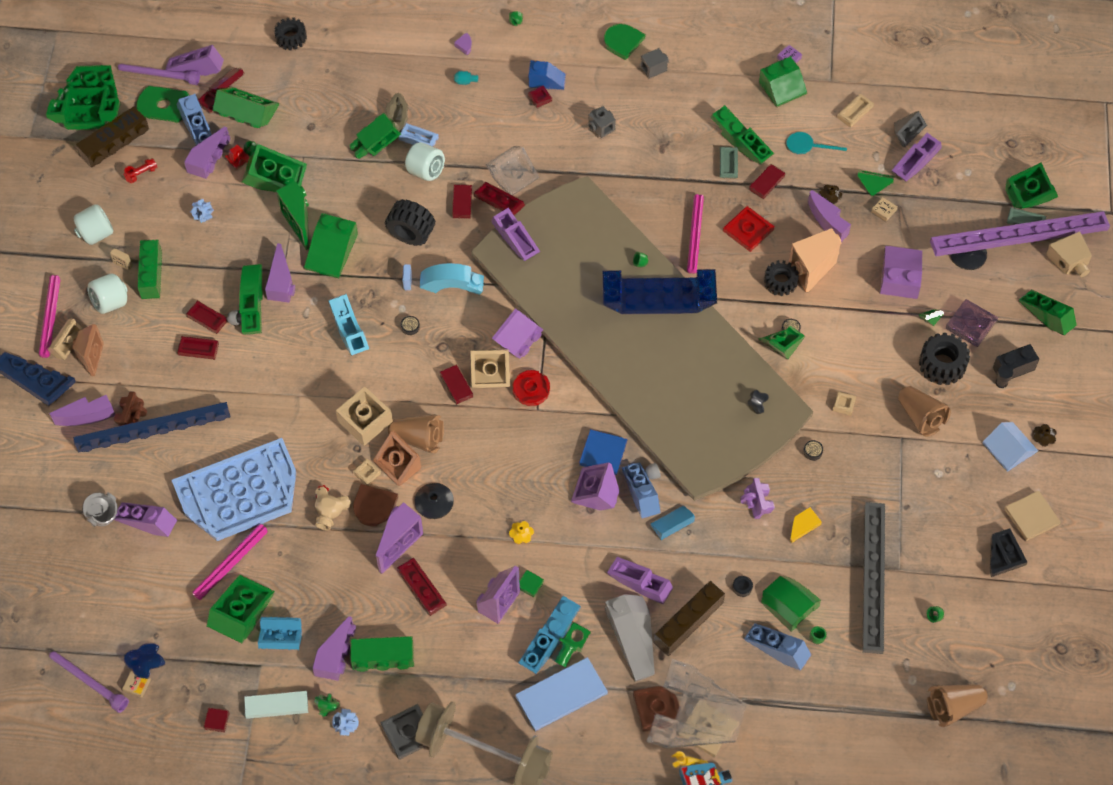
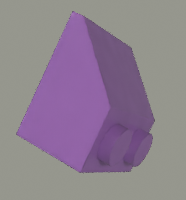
(518, 334)

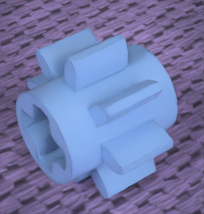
(202, 210)
(345, 722)

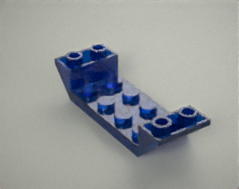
(659, 294)

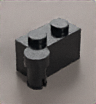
(1014, 364)

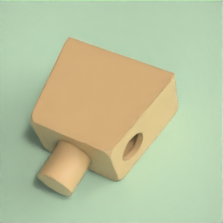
(1070, 254)

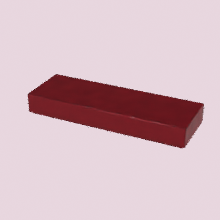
(498, 198)
(421, 586)

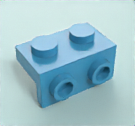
(280, 633)

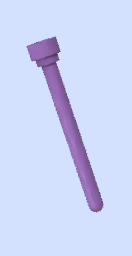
(192, 77)
(117, 701)

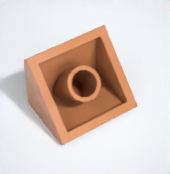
(397, 459)

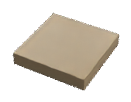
(1032, 515)

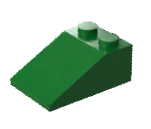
(272, 170)
(294, 209)
(331, 245)
(239, 608)

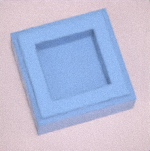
(407, 277)

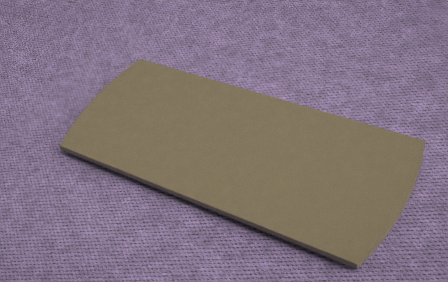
(666, 376)

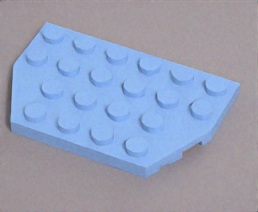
(239, 490)

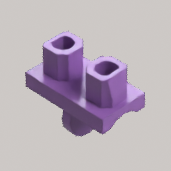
(754, 498)

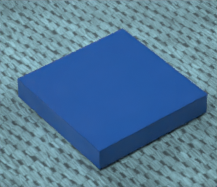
(602, 449)

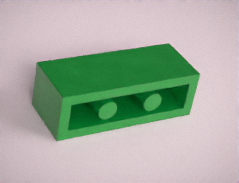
(150, 269)
(382, 653)

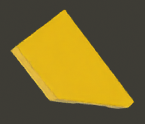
(804, 523)

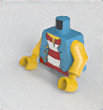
(699, 771)

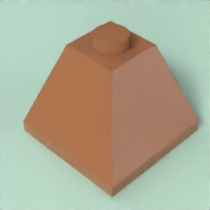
(88, 347)

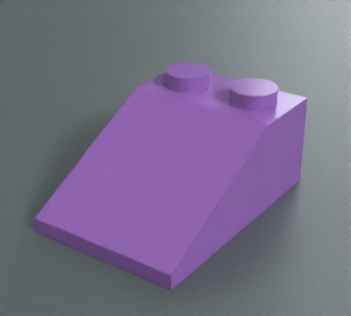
(901, 272)
(400, 533)
(499, 595)

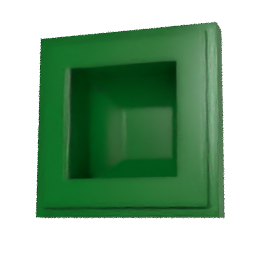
(931, 316)

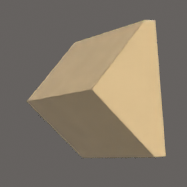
(490, 368)

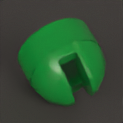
(516, 18)
(251, 144)
(640, 259)
(933, 617)
(817, 635)

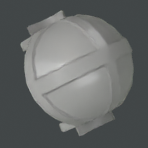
(100, 509)

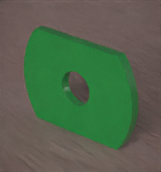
(152, 96)

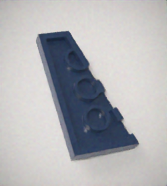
(34, 379)

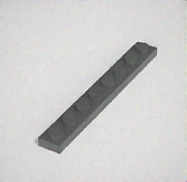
(874, 578)

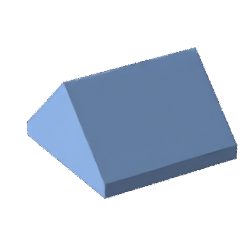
(1009, 445)

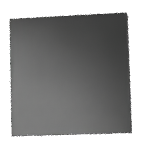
(402, 731)

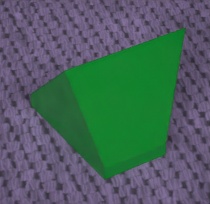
(784, 341)

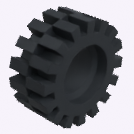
(290, 41)
(781, 287)

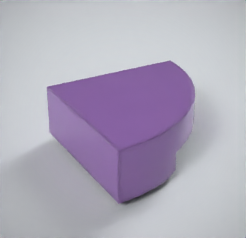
(464, 43)

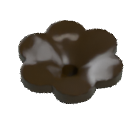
(831, 193)
(1044, 435)

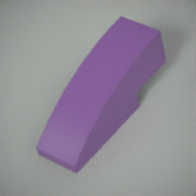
(917, 157)
(828, 215)
(515, 234)
(83, 413)
(640, 580)

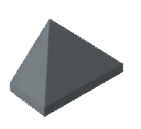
(909, 127)

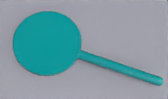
(802, 143)

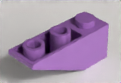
(205, 154)
(146, 518)
(331, 655)

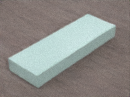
(276, 704)

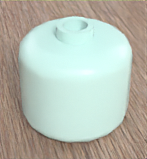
(424, 161)
(92, 224)
(107, 293)

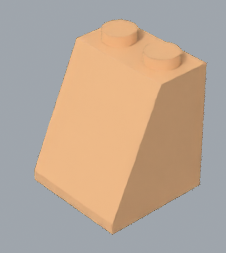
(815, 257)

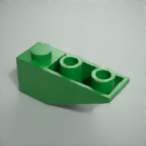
(1050, 312)

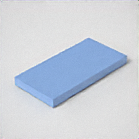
(561, 694)

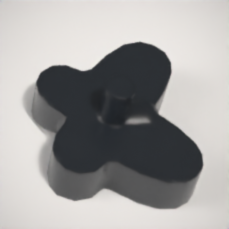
(757, 401)

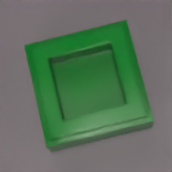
(530, 583)

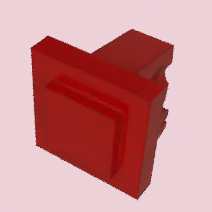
(237, 157)

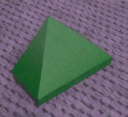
(874, 181)

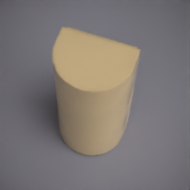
(63, 342)

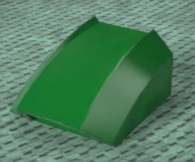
(1030, 187)
(789, 601)

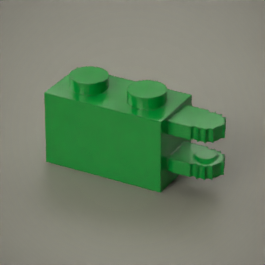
(375, 136)

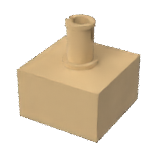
(364, 416)

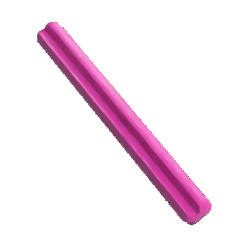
(695, 234)
(49, 316)
(230, 561)

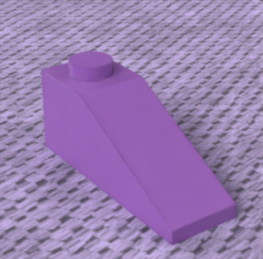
(205, 60)
(279, 282)

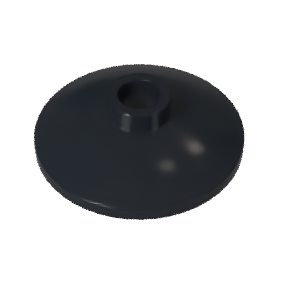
(970, 260)
(434, 508)

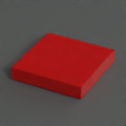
(748, 228)

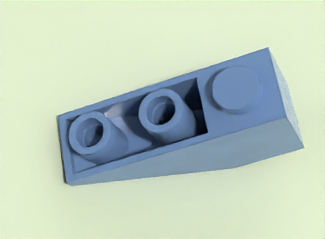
(194, 118)
(642, 490)
(780, 646)

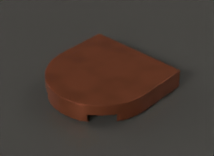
(373, 505)
(655, 701)

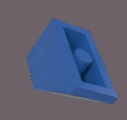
(545, 74)

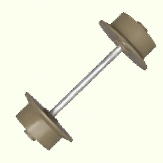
(436, 725)

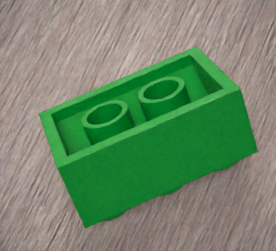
(244, 106)

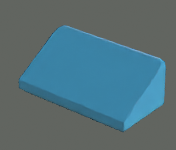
(673, 522)

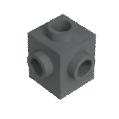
(601, 121)

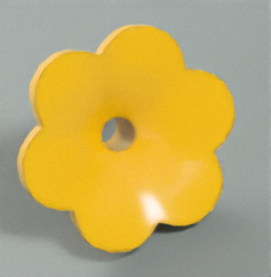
(521, 535)

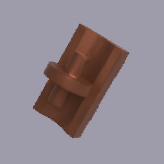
(132, 409)

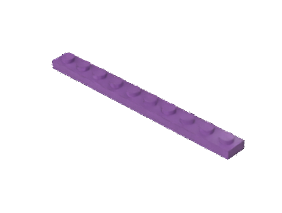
(1019, 233)

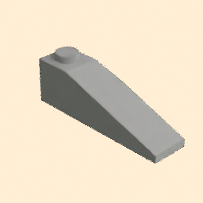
(632, 628)

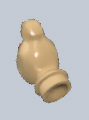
(328, 507)

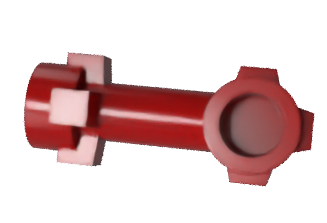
(130, 173)

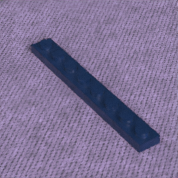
(151, 427)

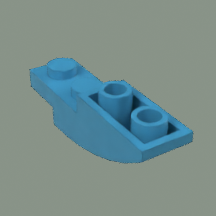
(548, 637)

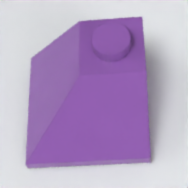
(596, 487)

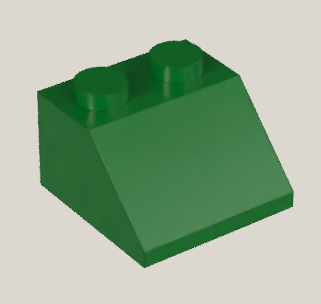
(782, 81)

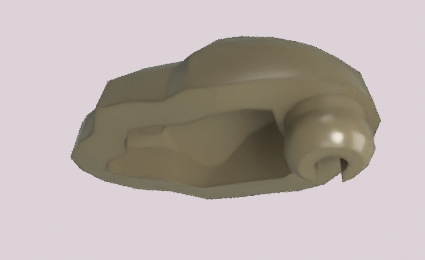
(397, 111)

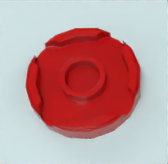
(531, 388)

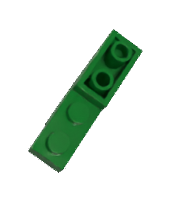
(739, 136)
(250, 299)

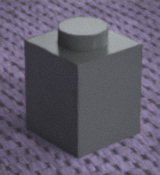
(654, 63)

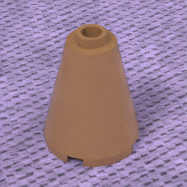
(924, 410)
(420, 431)
(954, 702)

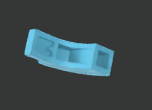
(451, 276)
(347, 325)

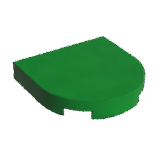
(623, 40)

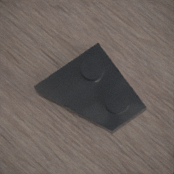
(1005, 553)

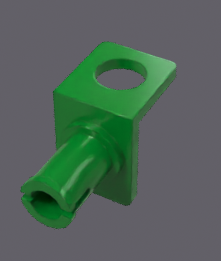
(570, 645)

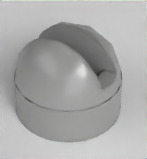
(234, 317)
(653, 471)

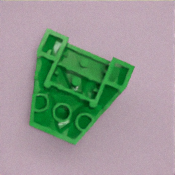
(86, 100)

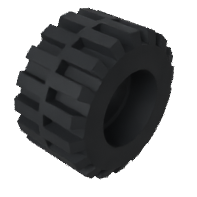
(410, 222)
(948, 346)

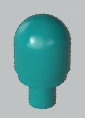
(464, 78)

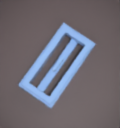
(412, 138)

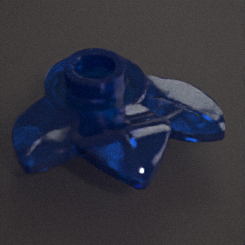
(146, 660)

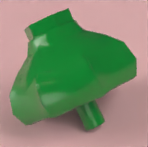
(326, 704)

